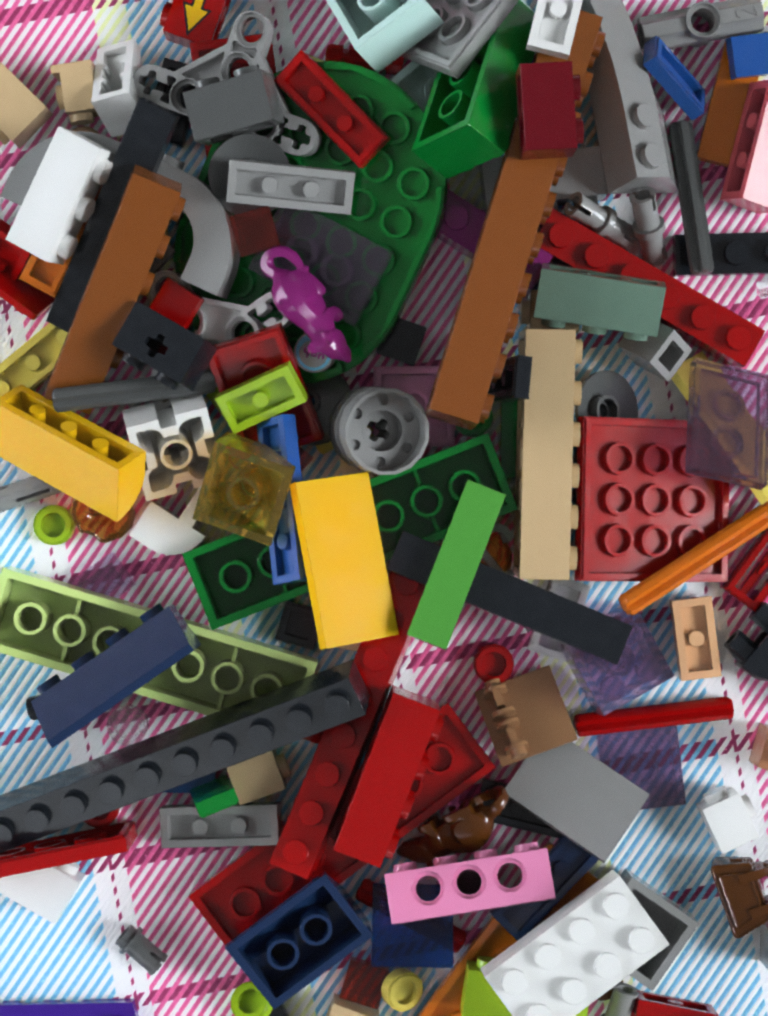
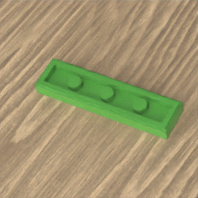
(456, 564)

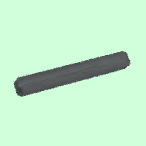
(691, 198)
(124, 392)

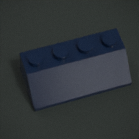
(113, 674)

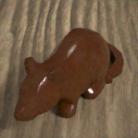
(460, 831)

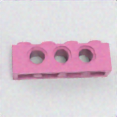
(408, 907)

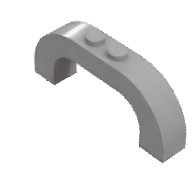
(214, 250)

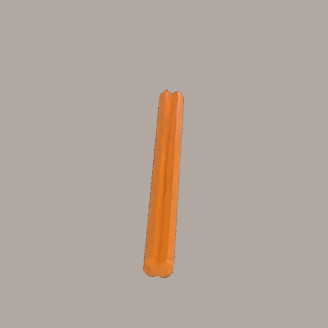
(695, 560)

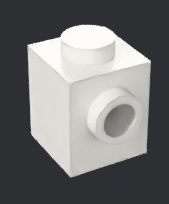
(728, 818)

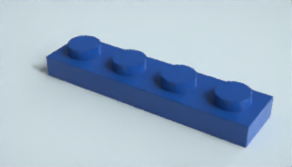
(285, 552)

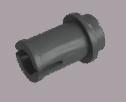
(141, 949)

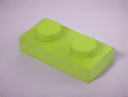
(261, 397)

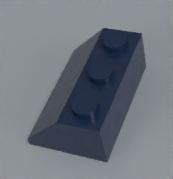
(300, 939)

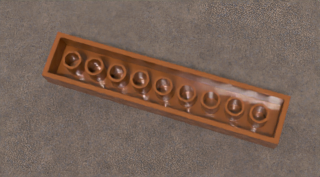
(500, 259)

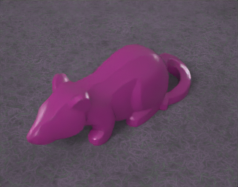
(300, 300)

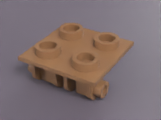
(525, 715)

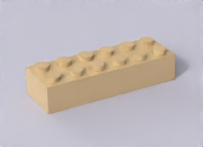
(546, 457)

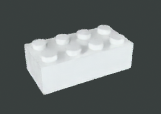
(576, 952)

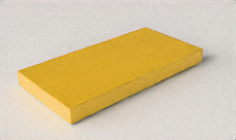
(343, 560)

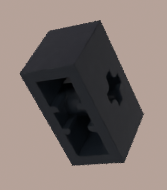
(186, 352)

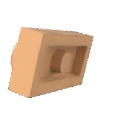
(695, 638)

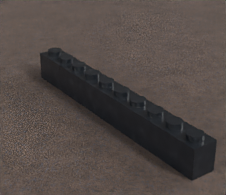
(183, 754)

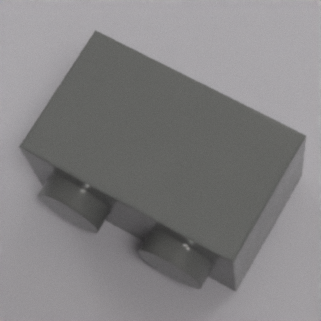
(233, 105)

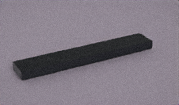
(142, 145)
(521, 603)

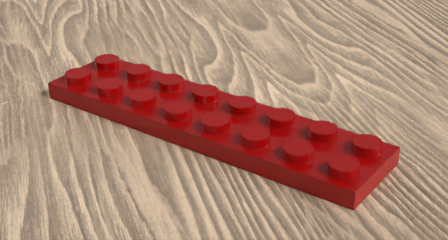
(254, 887)

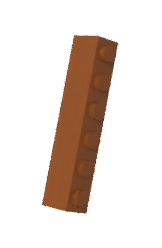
(118, 279)

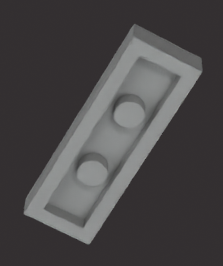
(290, 186)
(235, 826)

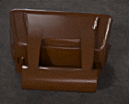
(741, 892)

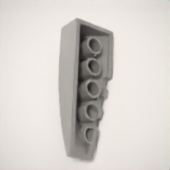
(627, 109)

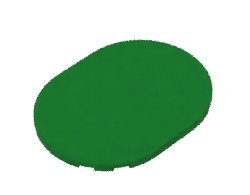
(394, 203)

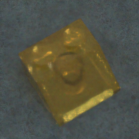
(244, 488)

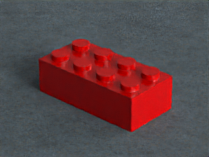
(386, 777)

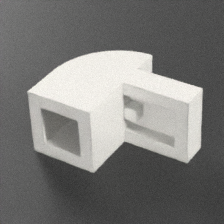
(166, 531)

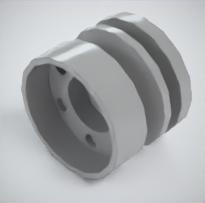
(400, 424)

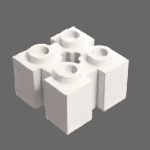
(154, 431)

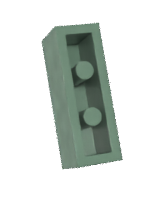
(599, 301)

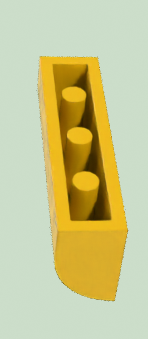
(70, 453)

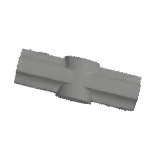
(724, 19)

